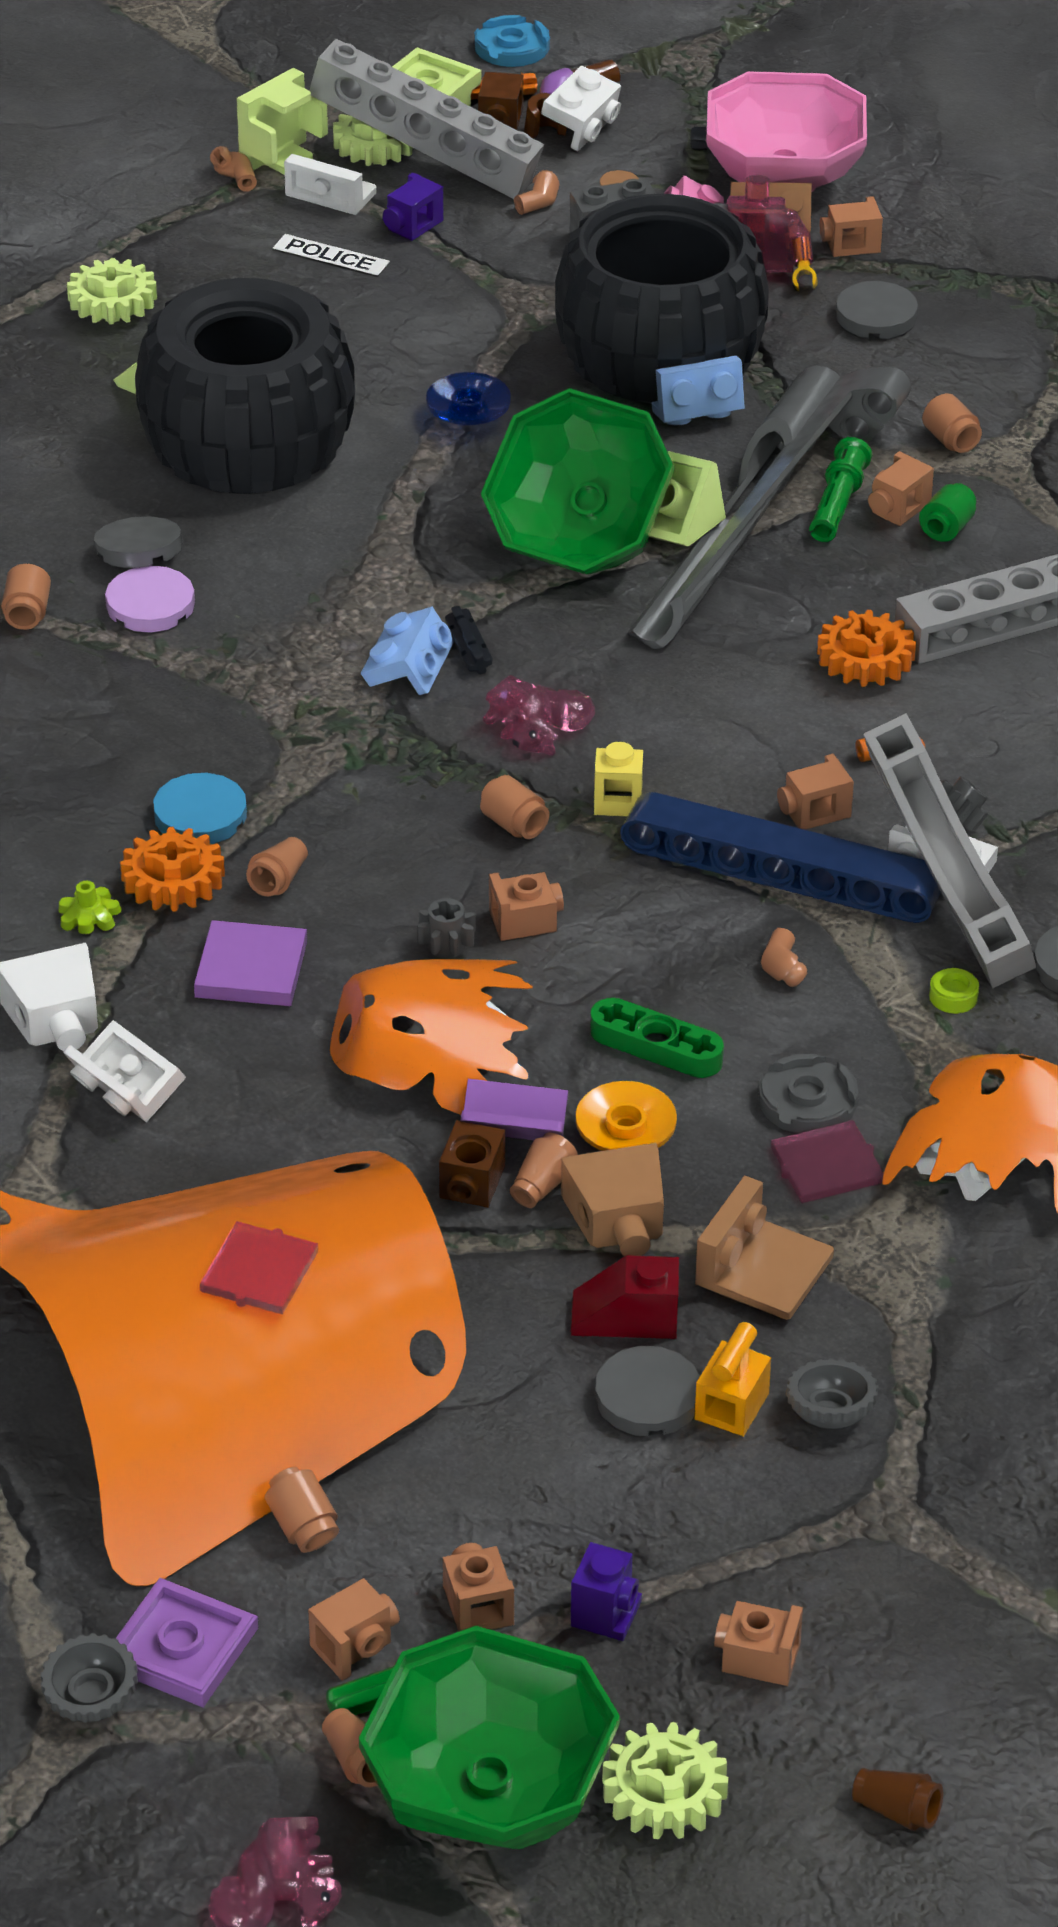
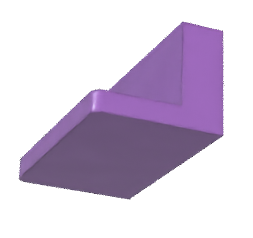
(516, 1108)

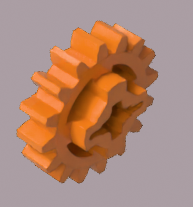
(866, 648)
(172, 869)

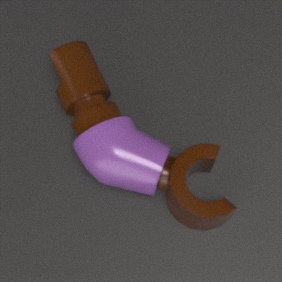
(549, 84)

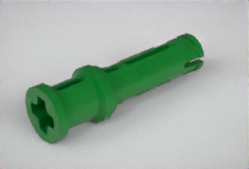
(842, 478)

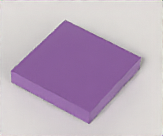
(250, 963)
(185, 1640)

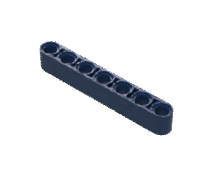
(781, 857)

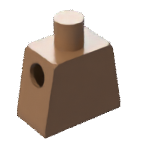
(616, 1196)

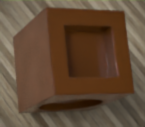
(502, 97)
(472, 1164)

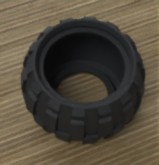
(658, 289)
(245, 385)

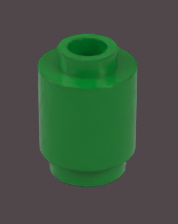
(948, 512)

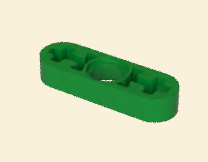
(687, 1050)

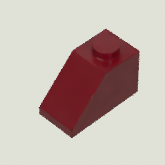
(629, 1300)

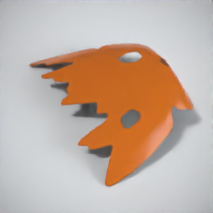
(457, 1026)
(983, 1128)

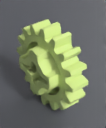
(366, 143)
(111, 291)
(665, 1780)

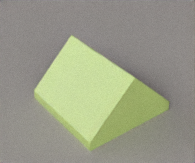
(691, 501)

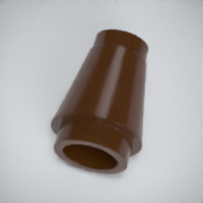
(900, 1796)

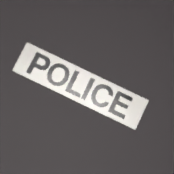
(331, 254)

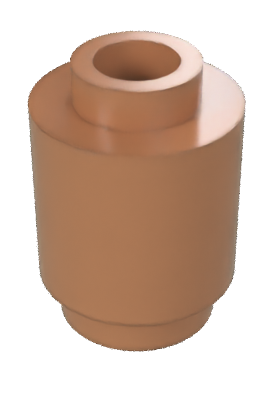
(952, 423)
(25, 596)
(514, 807)
(302, 1509)

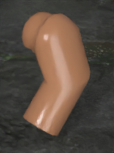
(543, 193)
(781, 961)

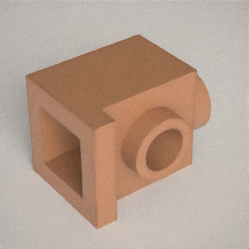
(853, 228)
(901, 489)
(817, 794)
(524, 905)
(476, 1577)
(351, 1626)
(760, 1641)

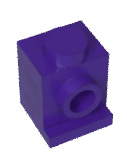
(407, 207)
(604, 1592)

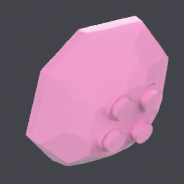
(786, 127)

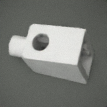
(51, 996)

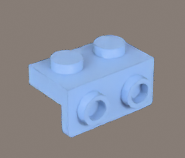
(699, 390)
(409, 647)

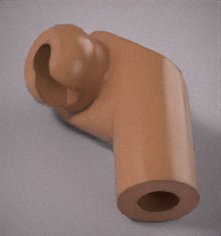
(235, 166)

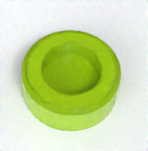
(954, 990)

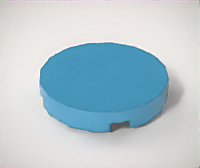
(511, 41)
(203, 803)

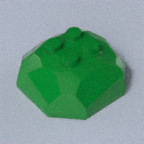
(578, 482)
(488, 1738)

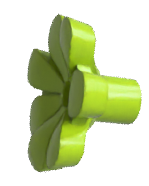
(88, 908)

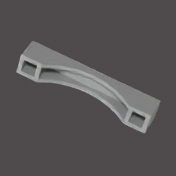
(948, 852)

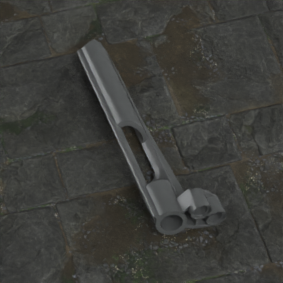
(816, 399)

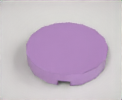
(150, 598)

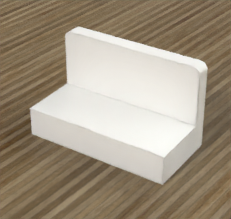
(326, 184)

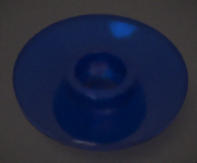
(468, 398)

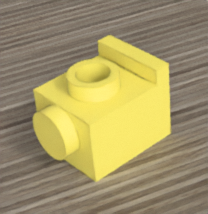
(617, 770)

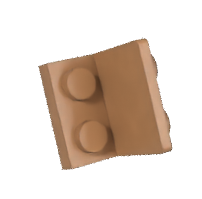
(755, 1258)

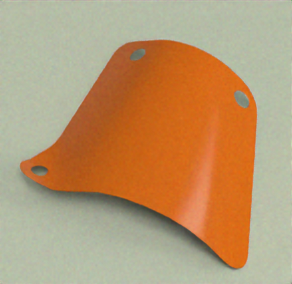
(214, 1398)

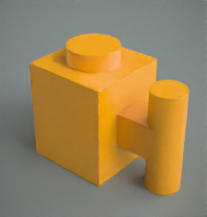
(733, 1383)

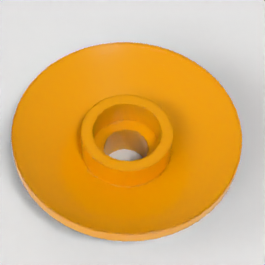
(625, 1116)

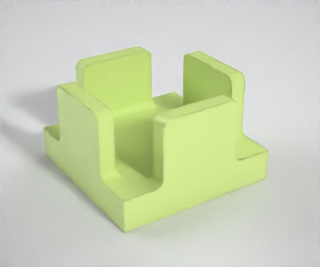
(441, 73)
(276, 120)

